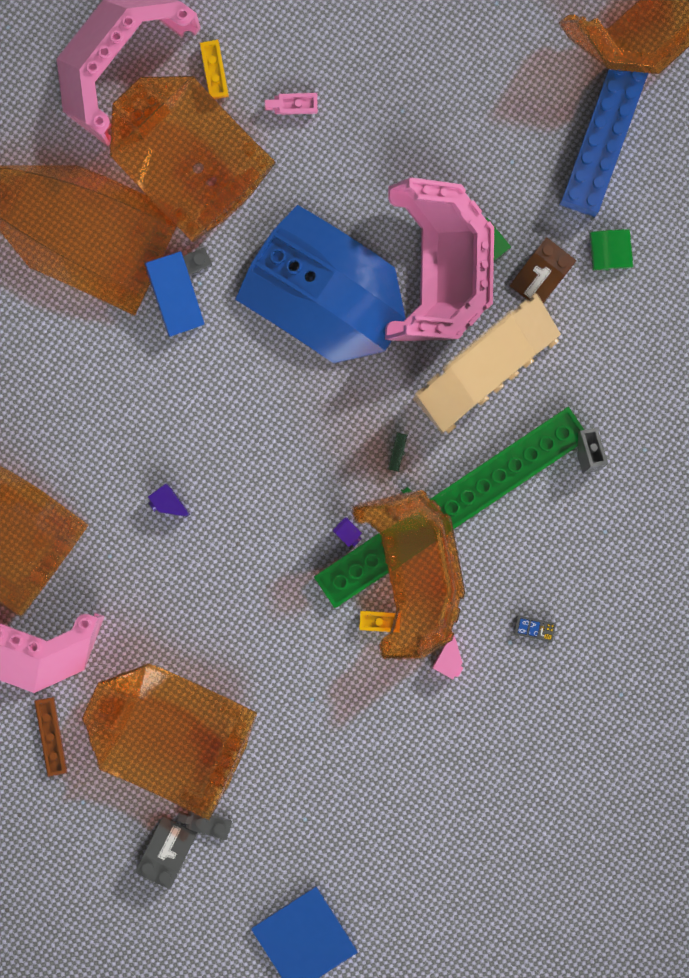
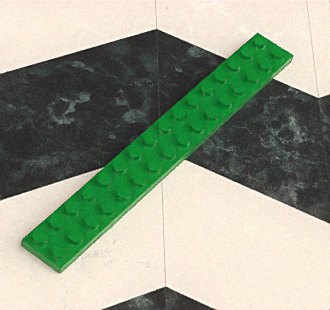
(461, 500)

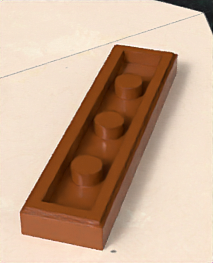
(51, 736)

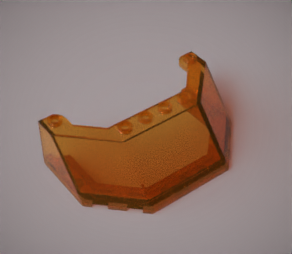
(639, 41)
(421, 570)

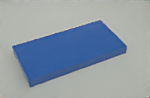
(174, 293)

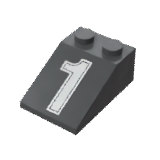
(166, 852)

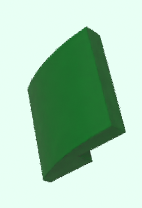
(611, 249)

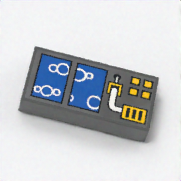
(534, 628)

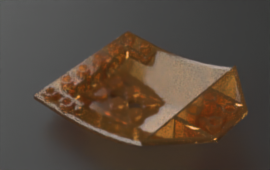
(168, 128)

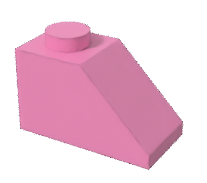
(449, 660)

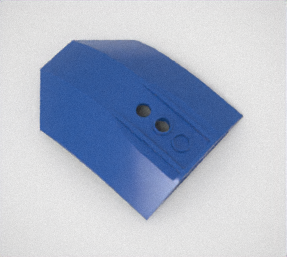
(346, 303)

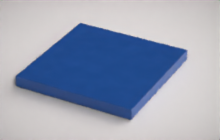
(304, 937)

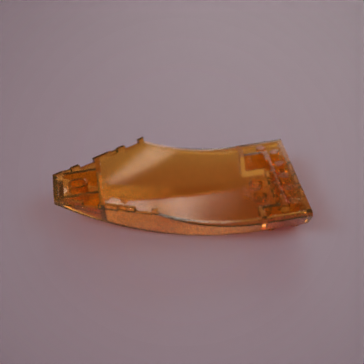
(83, 229)

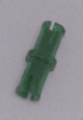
(397, 452)

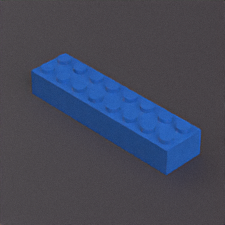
(603, 141)

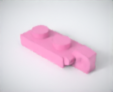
(293, 104)

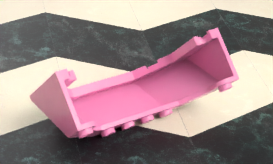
(98, 45)
(454, 260)
(41, 663)

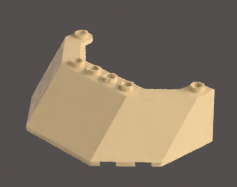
(487, 364)

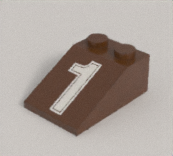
(543, 271)

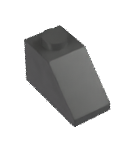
(591, 451)

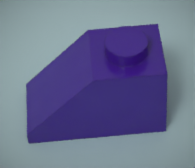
(167, 502)
(348, 532)

